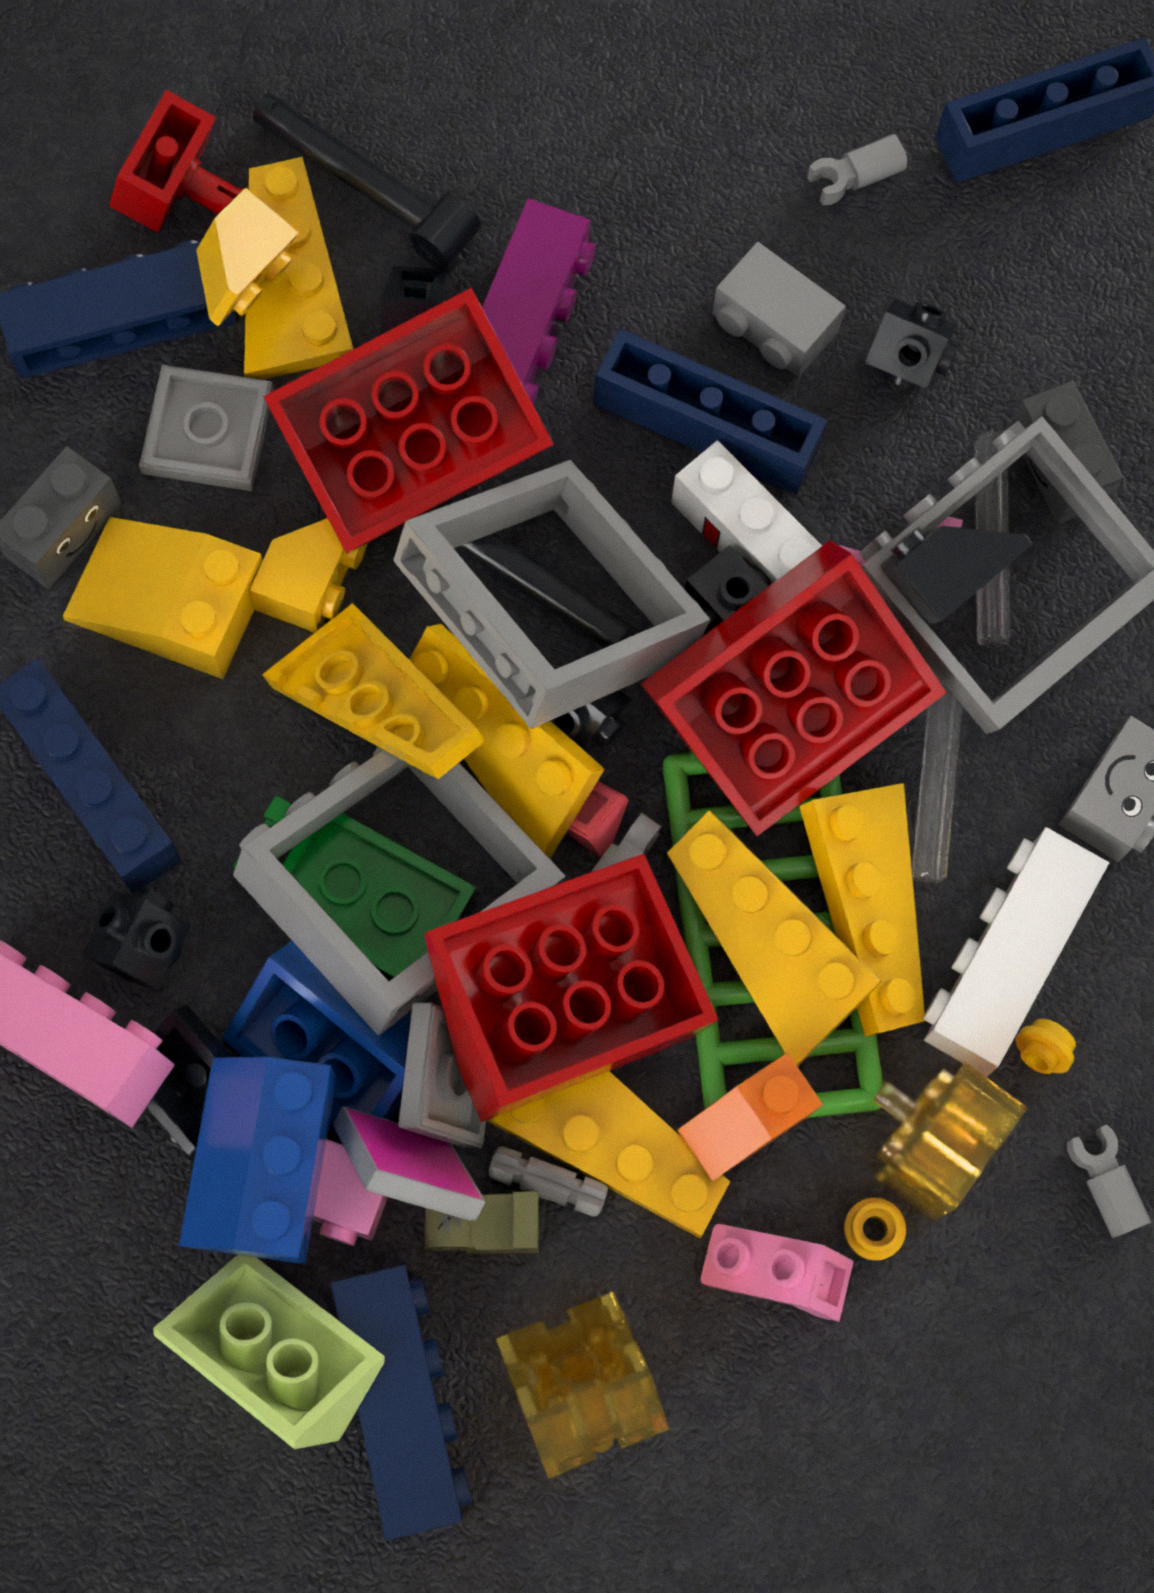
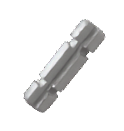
(549, 1180)

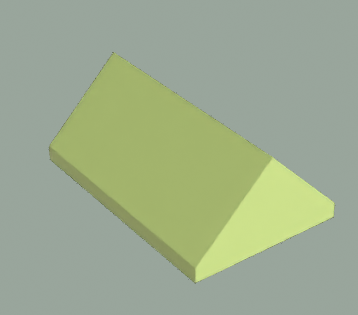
(273, 1352)

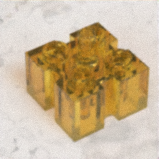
(944, 1137)
(582, 1385)

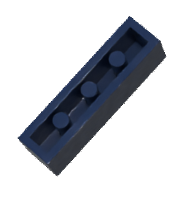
(1047, 110)
(105, 310)
(705, 406)
(86, 776)
(400, 1413)

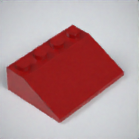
(408, 420)
(795, 686)
(565, 986)

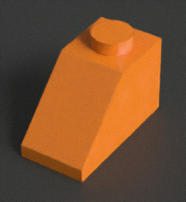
(750, 1117)

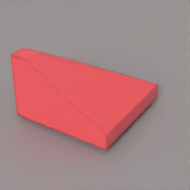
(599, 819)

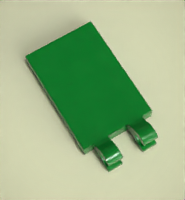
(374, 888)

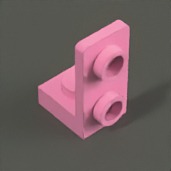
(778, 1270)

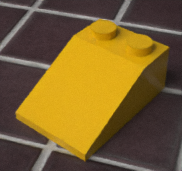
(168, 593)

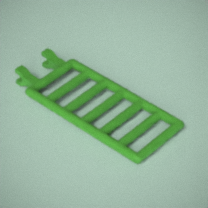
(700, 937)

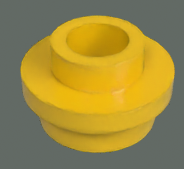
(1046, 1047)
(893, 1224)

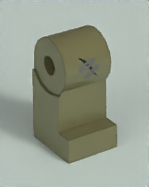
(503, 1227)

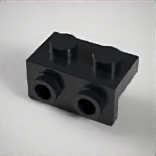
(183, 1093)

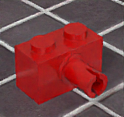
(168, 167)

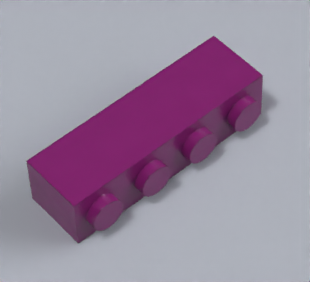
(536, 286)

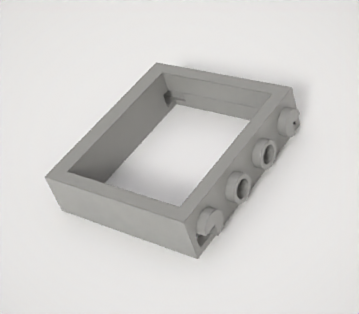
(1093, 508)
(495, 639)
(319, 937)

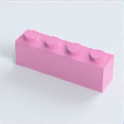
(78, 1040)

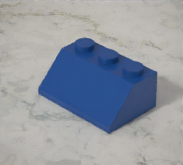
(304, 1018)
(259, 1158)

